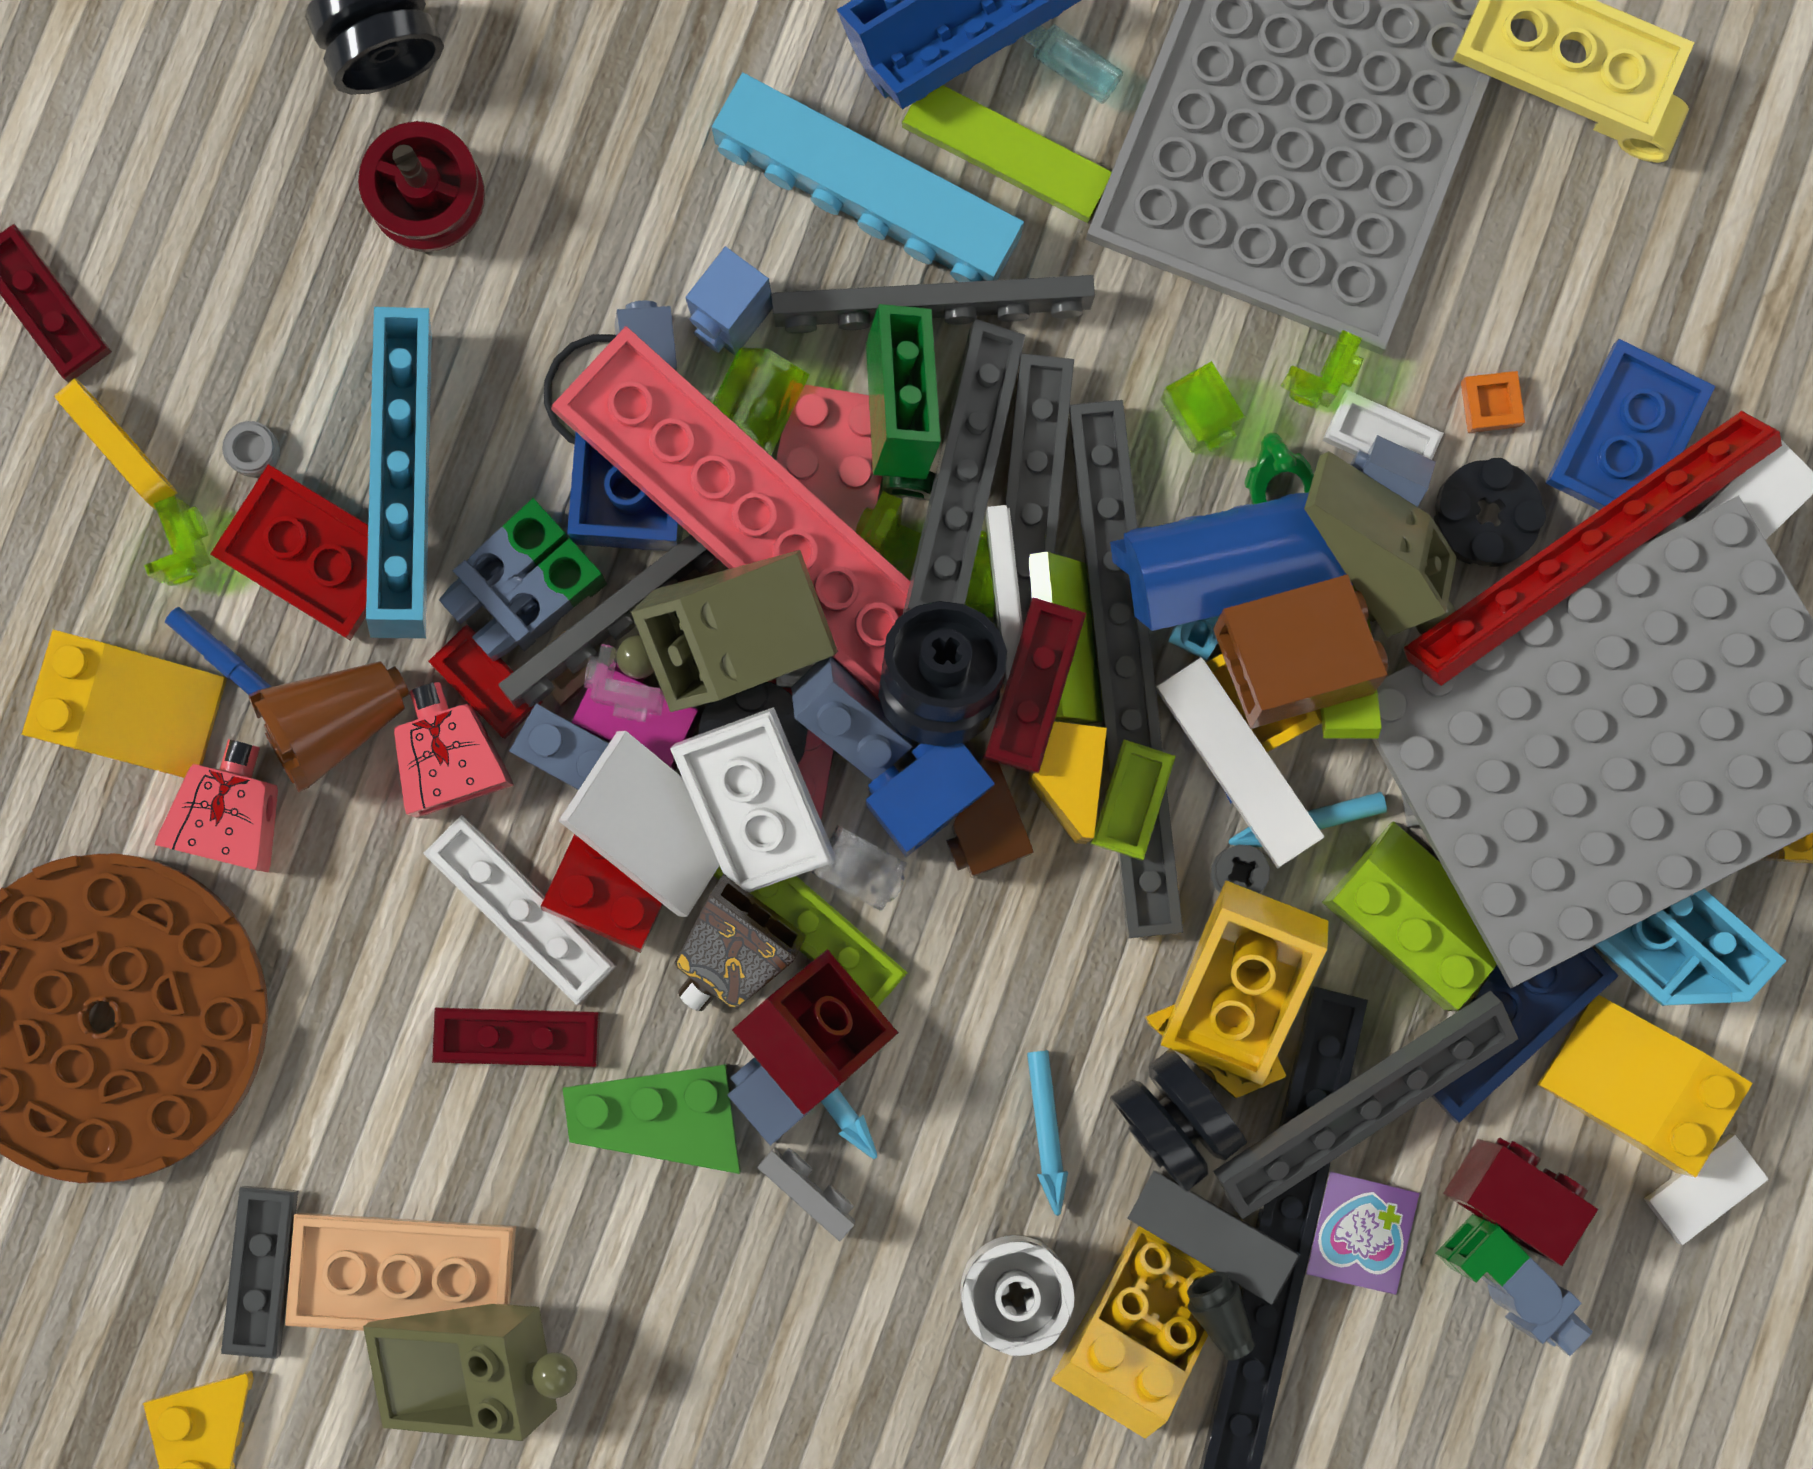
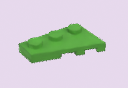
(659, 1116)

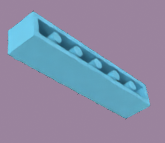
(865, 182)
(399, 473)

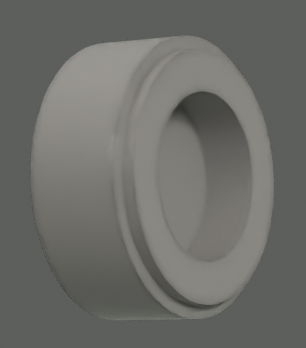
(250, 448)

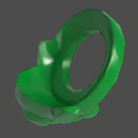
(1272, 460)

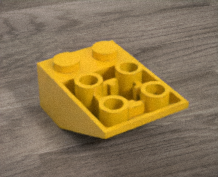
(1137, 1336)

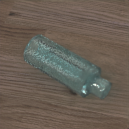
(1075, 61)

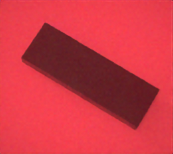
(47, 308)
(1035, 685)
(516, 1037)

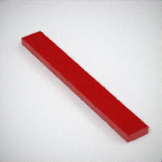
(1592, 547)

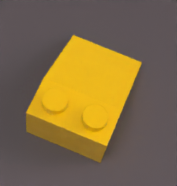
(123, 704)
(1246, 982)
(1645, 1085)

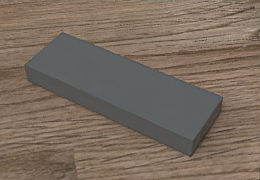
(1214, 1237)
(259, 1272)

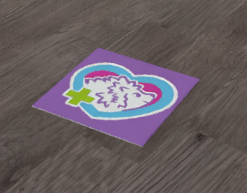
(1362, 1233)

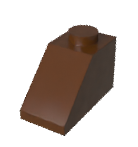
(989, 829)

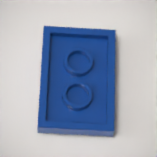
(1628, 426)

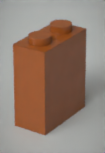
(1300, 651)

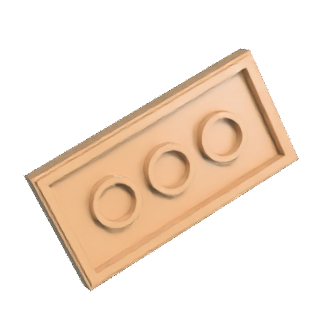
(392, 1268)

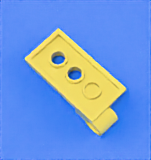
(1621, 83)

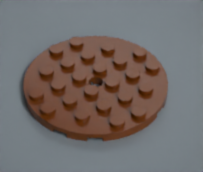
(183, 1007)

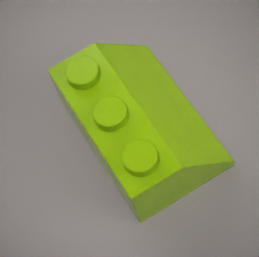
(1413, 918)

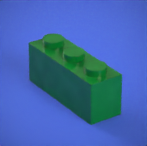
(902, 392)

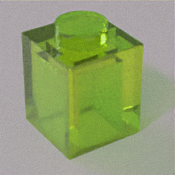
(1203, 409)

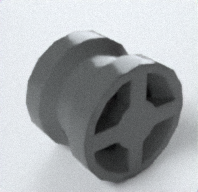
(1226, 868)

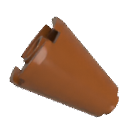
(327, 717)

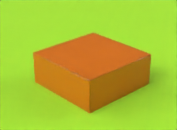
(1492, 402)

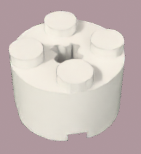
(1045, 1308)

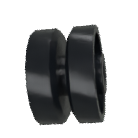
(374, 42)
(942, 673)
(1181, 1117)

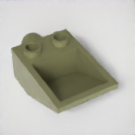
(1383, 546)
(728, 631)
(467, 1371)

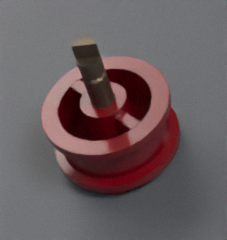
(421, 186)

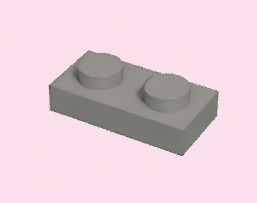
(825, 1206)

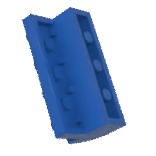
(926, 43)
(1222, 560)

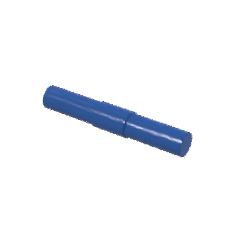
(215, 651)

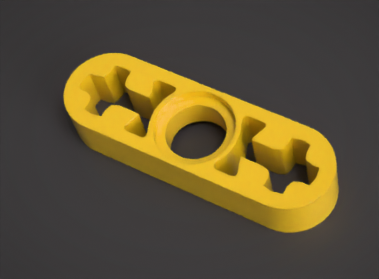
(114, 443)

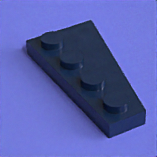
(1537, 1012)

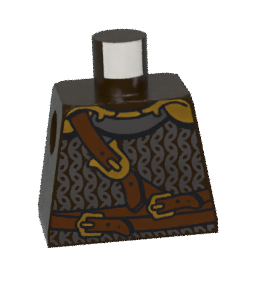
(734, 948)

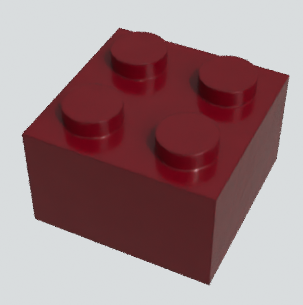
(815, 1031)
(1531, 1206)

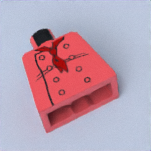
(445, 755)
(224, 812)

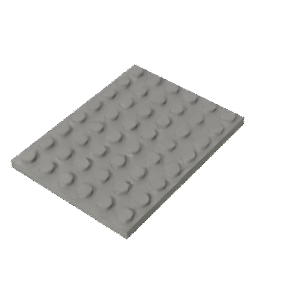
(1296, 153)
(1616, 744)

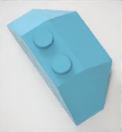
(1694, 954)

